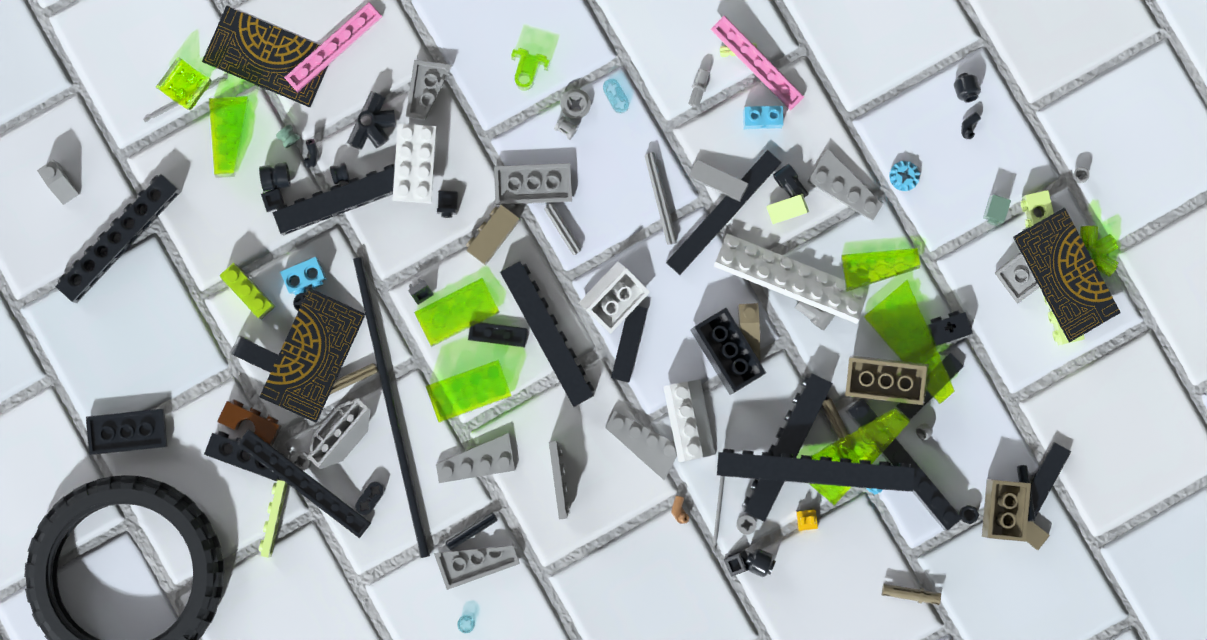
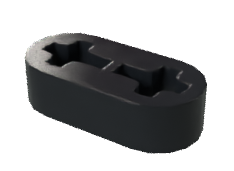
(366, 495)

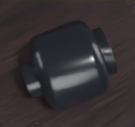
(967, 87)
(760, 562)

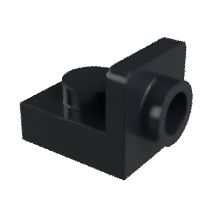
(447, 203)

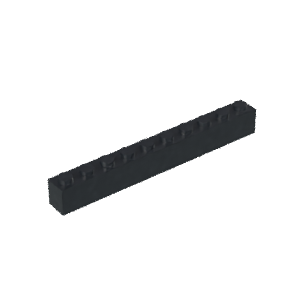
(815, 471)

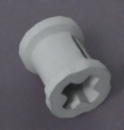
(566, 128)

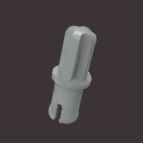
(698, 88)

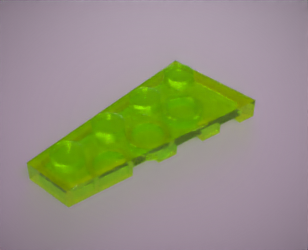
(872, 267)

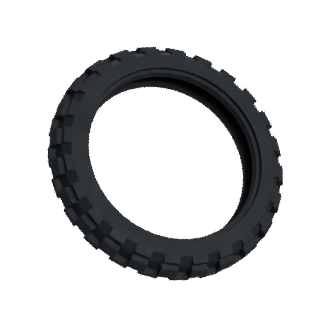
(70, 510)

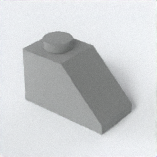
(58, 181)

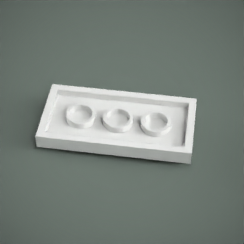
(414, 163)

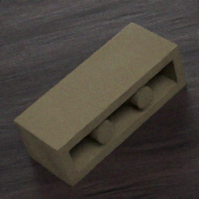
(492, 234)

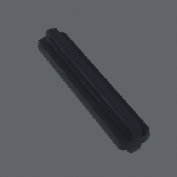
(1023, 477)
(471, 531)

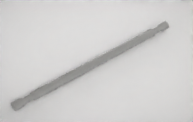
(176, 104)
(718, 513)

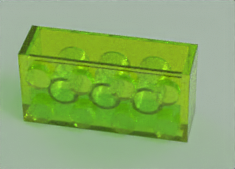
(468, 391)

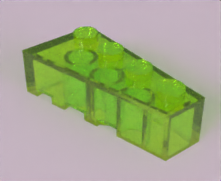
(227, 127)

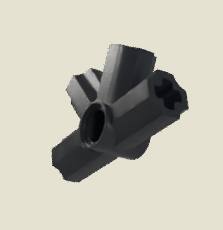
(374, 130)

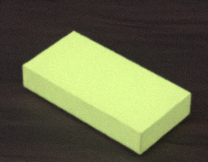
(787, 208)

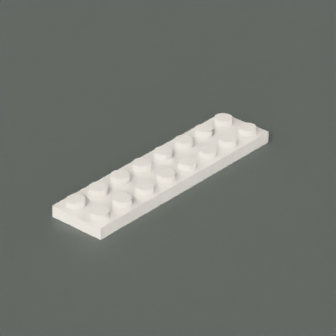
(790, 278)

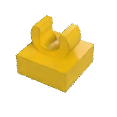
(806, 520)

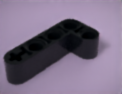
(254, 354)

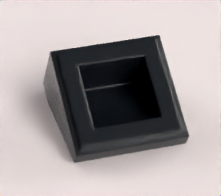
(737, 563)

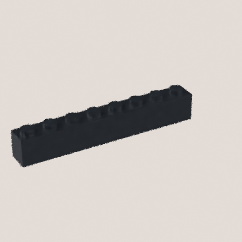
(336, 201)
(546, 333)
(789, 442)
(923, 487)

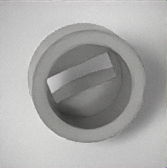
(1078, 172)
(924, 431)

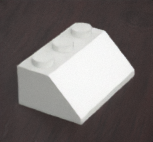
(614, 297)

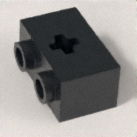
(960, 328)

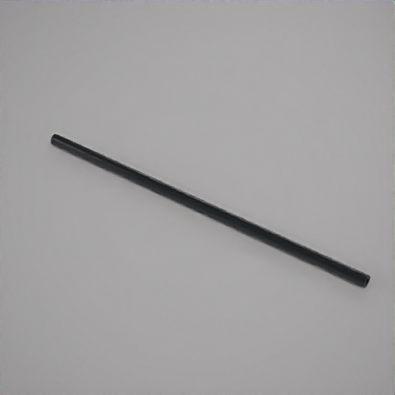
(391, 407)

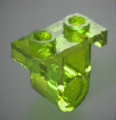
(528, 66)

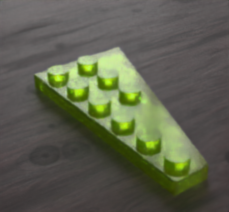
(863, 444)

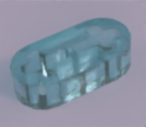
(619, 93)

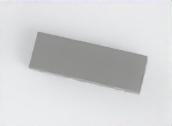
(718, 180)

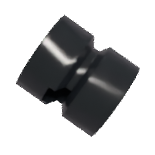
(274, 176)

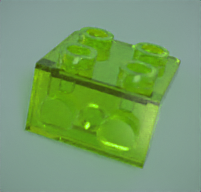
(183, 84)

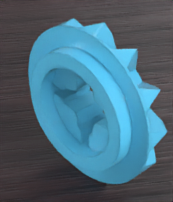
(896, 179)

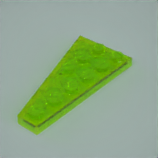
(906, 333)

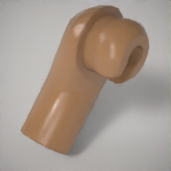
(678, 512)

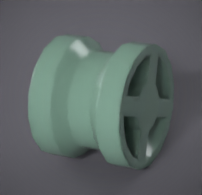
(287, 136)

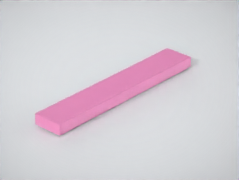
(333, 47)
(757, 63)

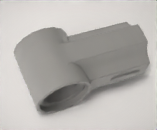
(817, 316)

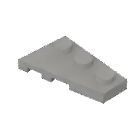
(425, 86)

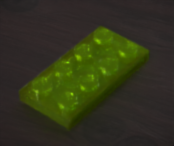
(456, 312)

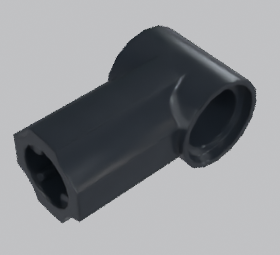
(788, 179)

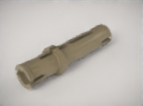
(911, 594)

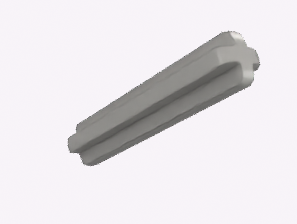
(562, 229)

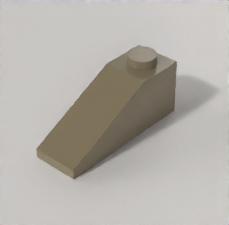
(750, 325)

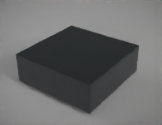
(272, 199)

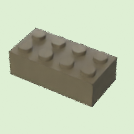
(887, 380)

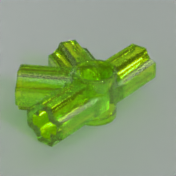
(1100, 249)

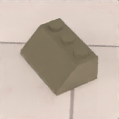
(1006, 510)

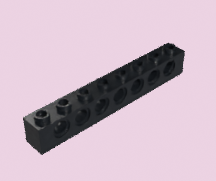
(117, 249)

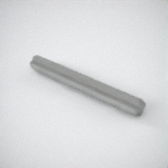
(660, 198)

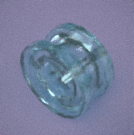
(466, 618)

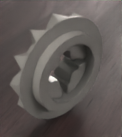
(575, 94)

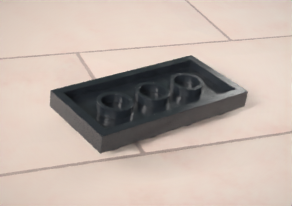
(126, 431)

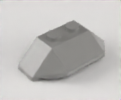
(339, 433)

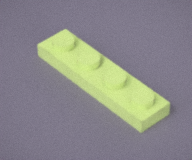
(271, 526)

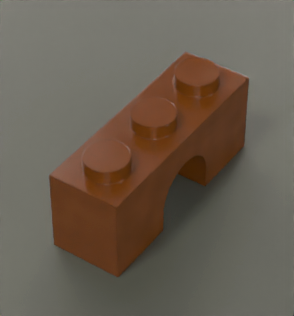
(234, 414)

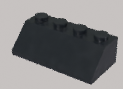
(728, 351)

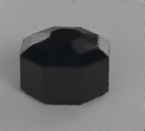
(969, 514)

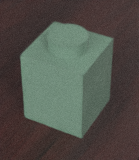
(996, 210)

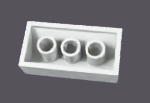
(689, 420)

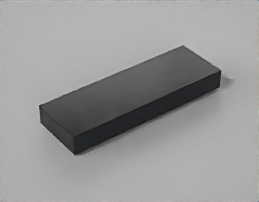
(498, 334)

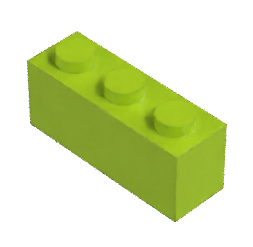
(247, 291)

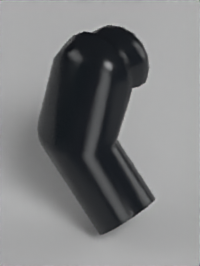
(967, 125)
(313, 153)

